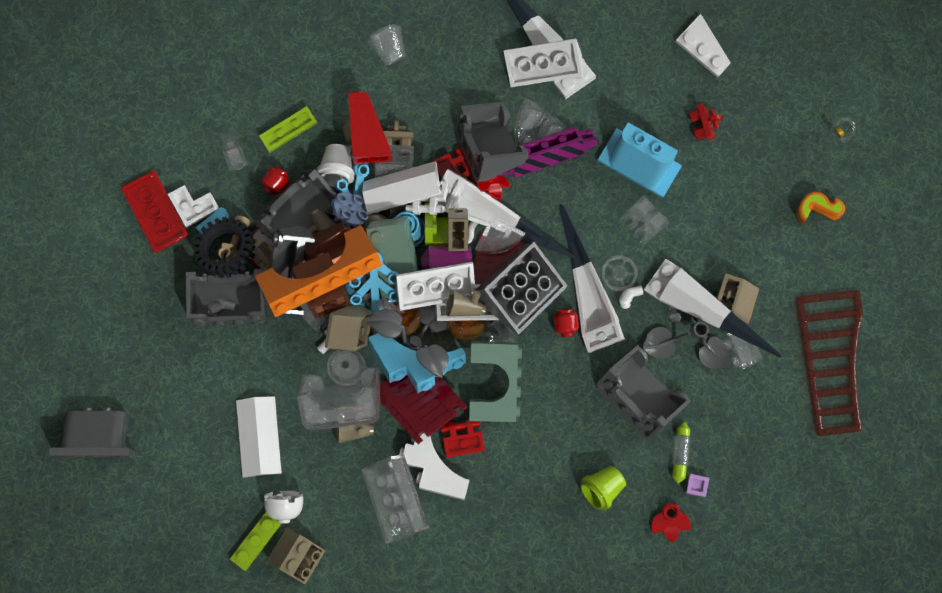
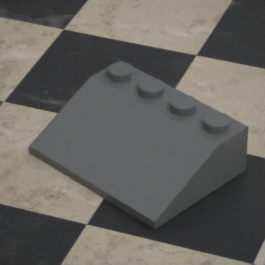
(521, 288)

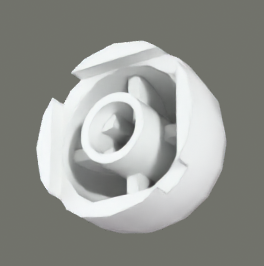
(283, 505)

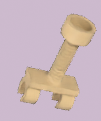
(230, 248)

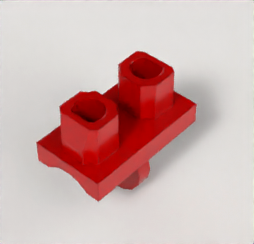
(706, 130)

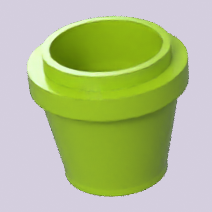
(602, 487)

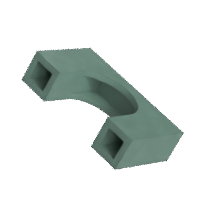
(505, 406)

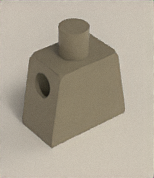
(457, 225)

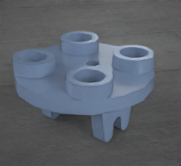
(350, 209)

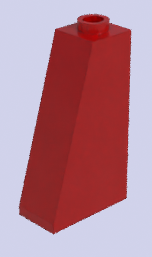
(367, 135)

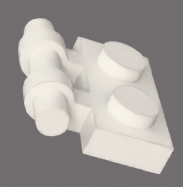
(433, 208)

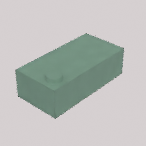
(395, 244)

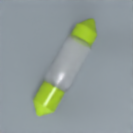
(681, 452)

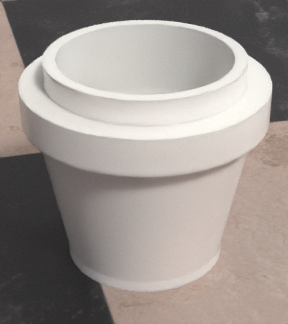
(336, 165)

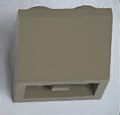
(738, 296)
(348, 328)
(296, 555)

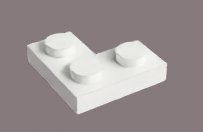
(190, 210)

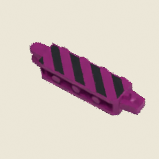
(554, 150)

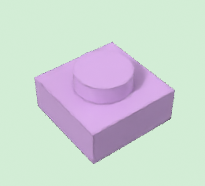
(697, 485)

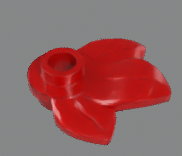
(494, 186)
(670, 525)

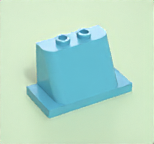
(641, 159)

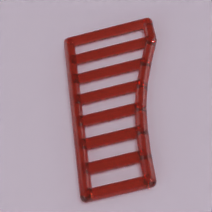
(851, 352)

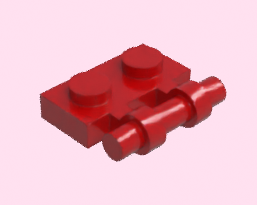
(446, 162)
(462, 444)

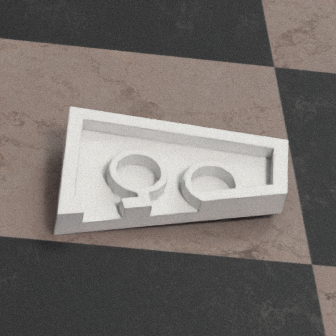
(703, 46)

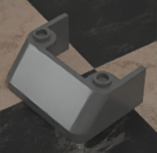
(288, 251)

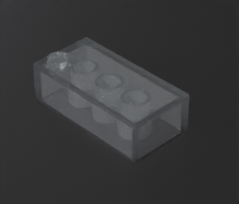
(395, 499)

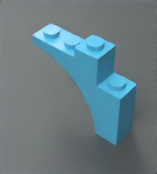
(401, 361)

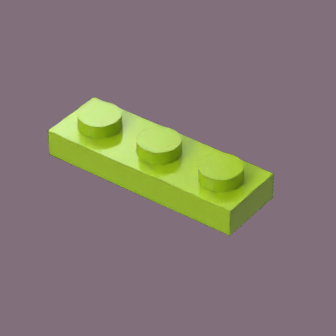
(288, 129)
(255, 541)

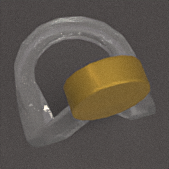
(840, 133)

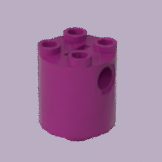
(439, 256)

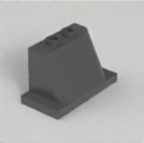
(93, 436)

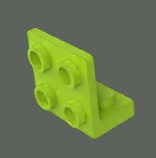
(436, 230)

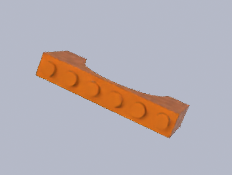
(287, 293)

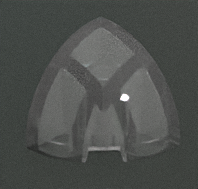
(535, 123)
(499, 237)

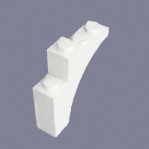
(435, 475)

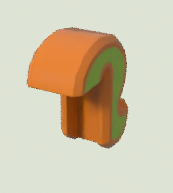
(820, 203)

